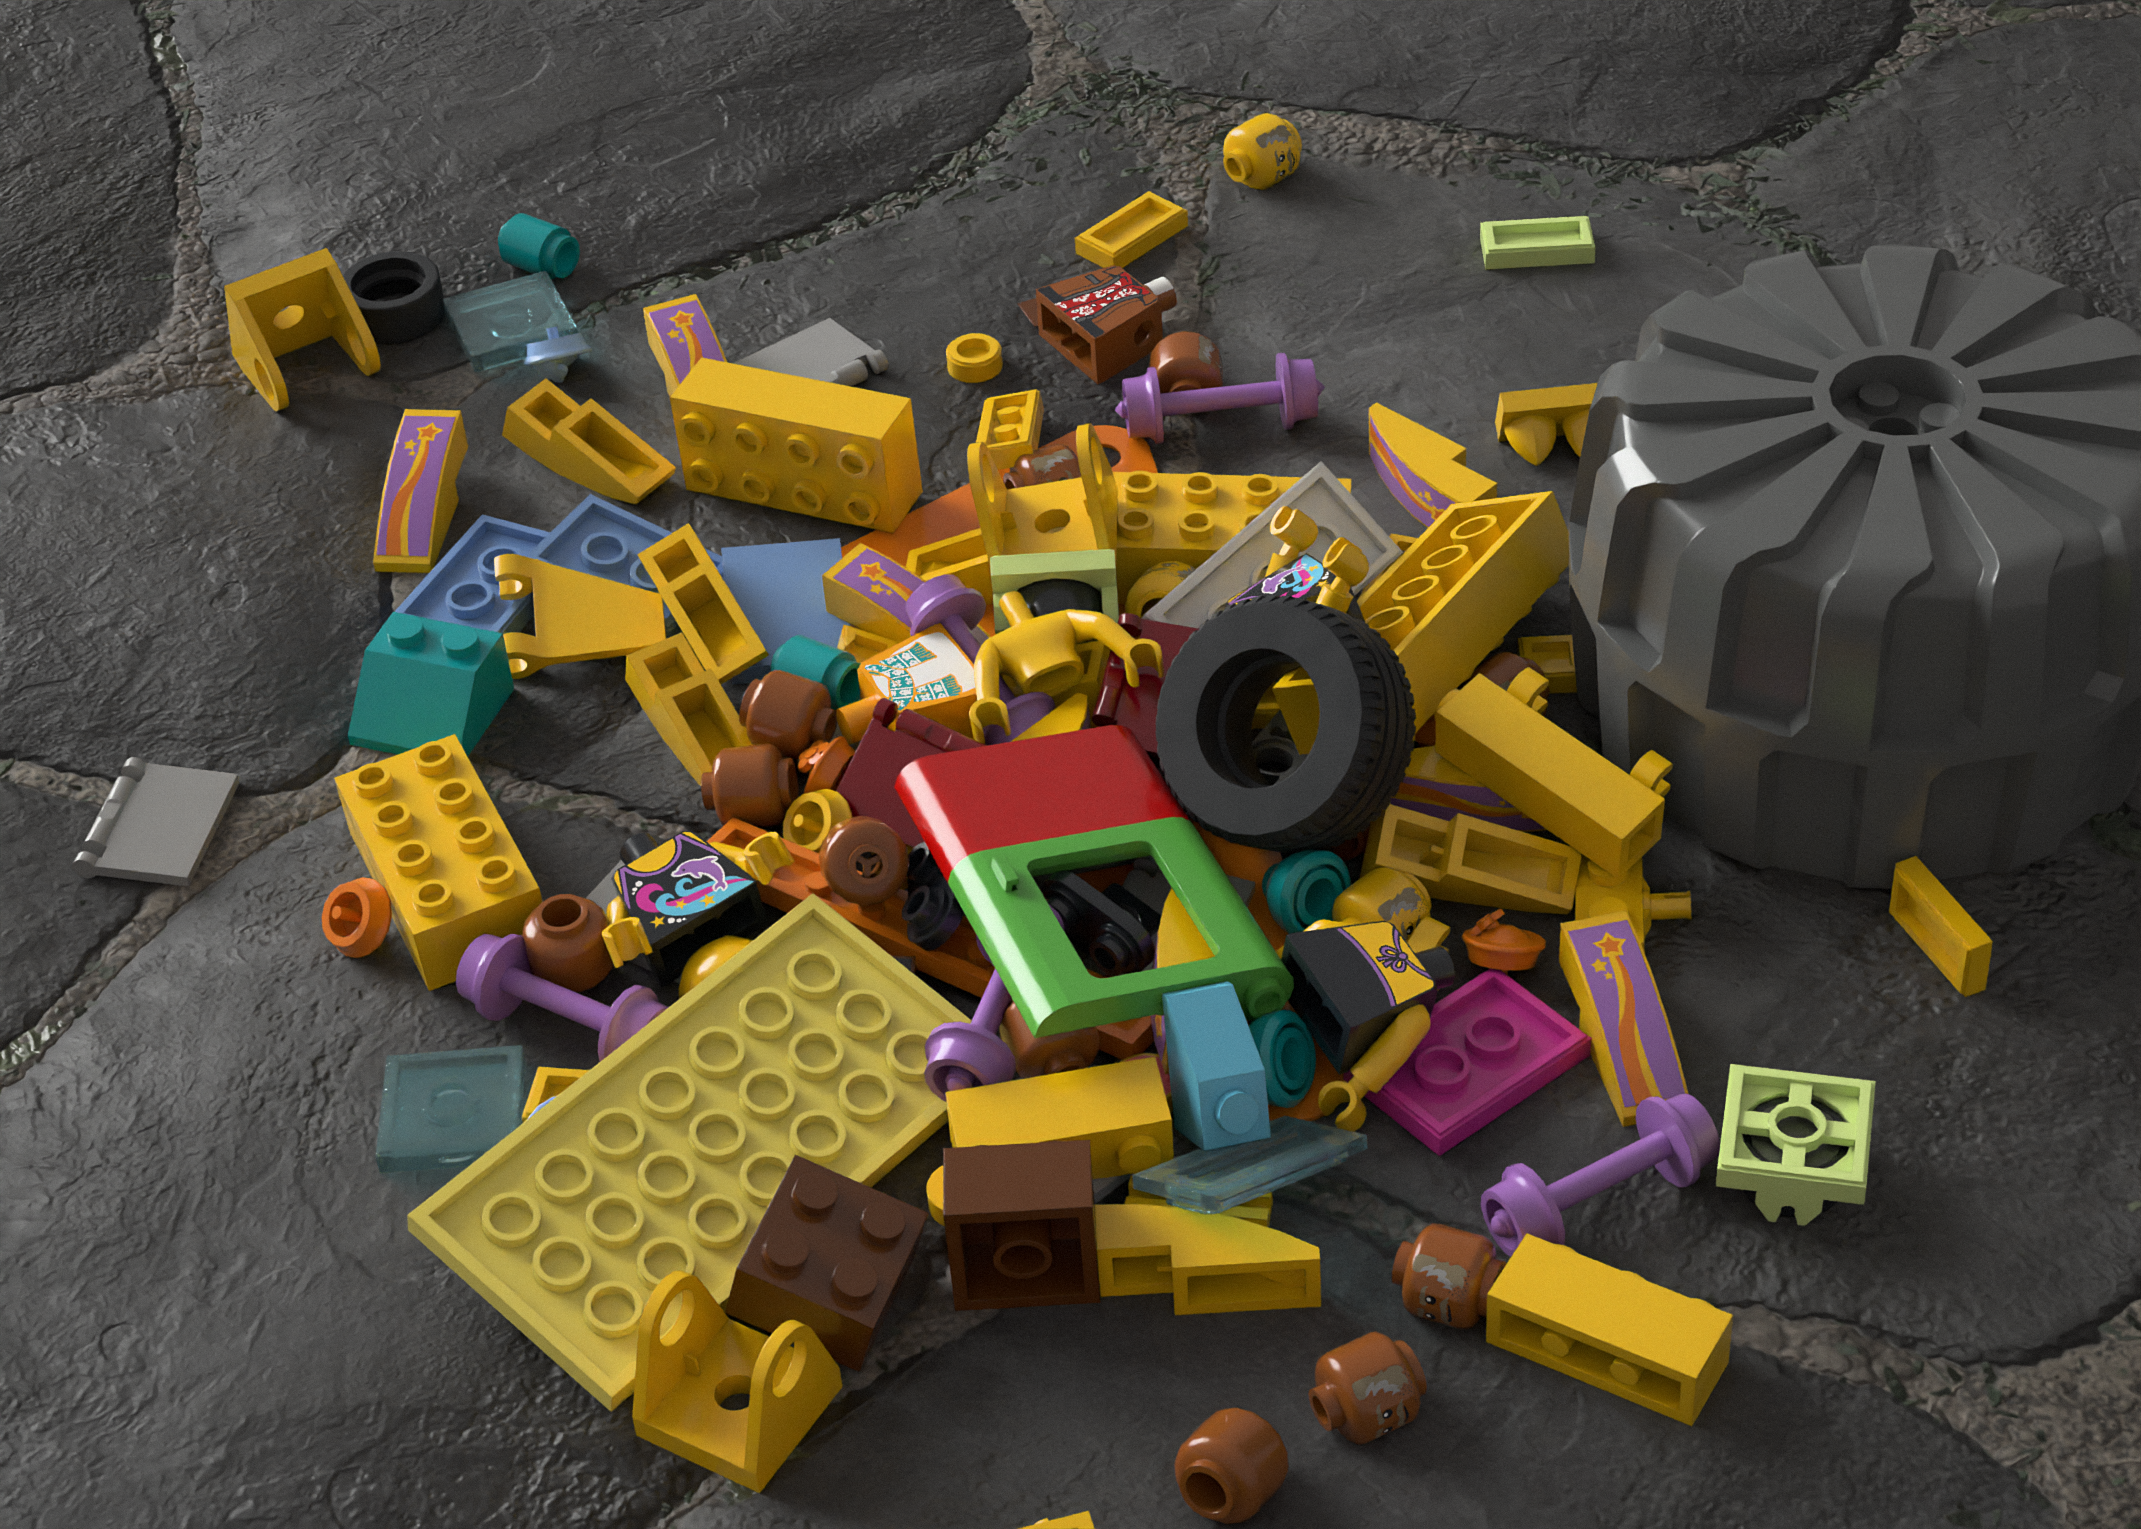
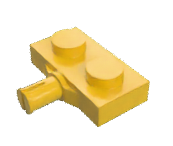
(1602, 894)

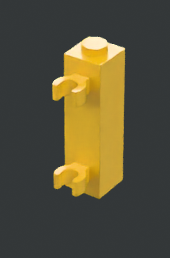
(1550, 773)

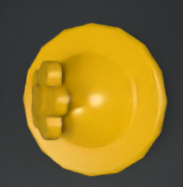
(813, 817)

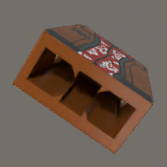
(1103, 319)

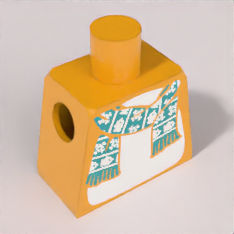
(918, 674)

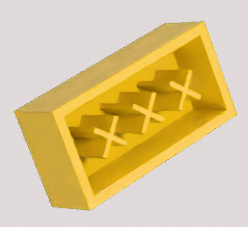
(797, 444)
(1185, 516)
(438, 853)

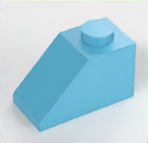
(1214, 1068)

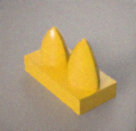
(1537, 416)

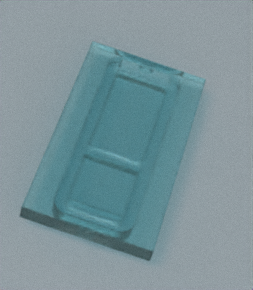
(1241, 1172)

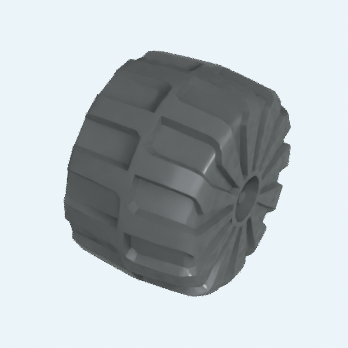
(1868, 564)

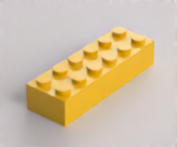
(1450, 599)

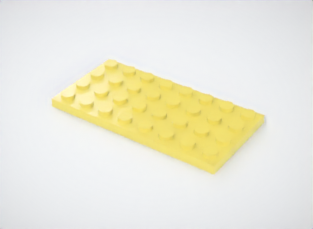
(685, 1137)

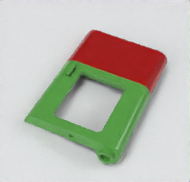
(1063, 806)

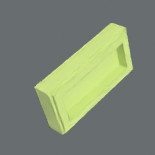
(1537, 242)

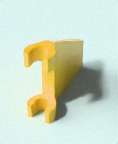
(575, 615)

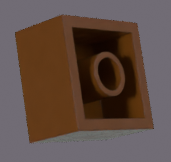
(1021, 1225)
(827, 1259)

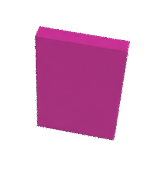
(1479, 1059)

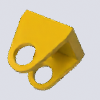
(317, 308)
(1019, 517)
(712, 1358)

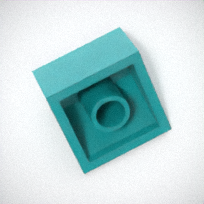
(427, 683)

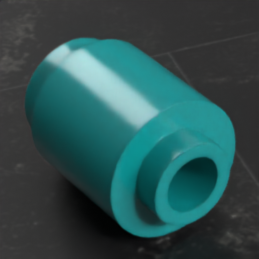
(538, 246)
(822, 664)

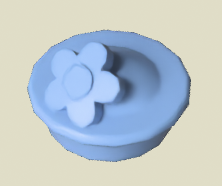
(557, 353)

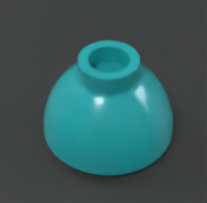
(1304, 888)
(1286, 1055)

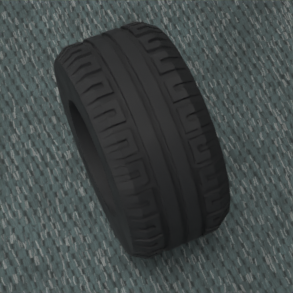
(1210, 712)

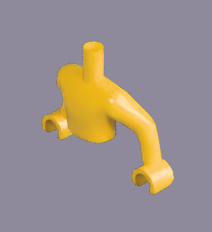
(1044, 656)

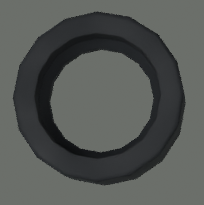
(394, 274)

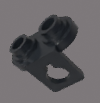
(931, 905)
(1101, 925)

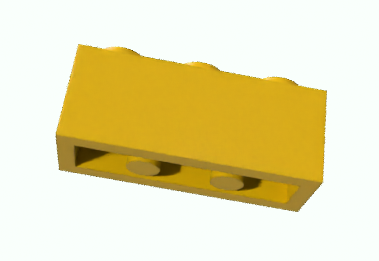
(1111, 1105)
(1609, 1328)

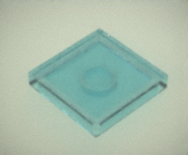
(505, 317)
(448, 1106)

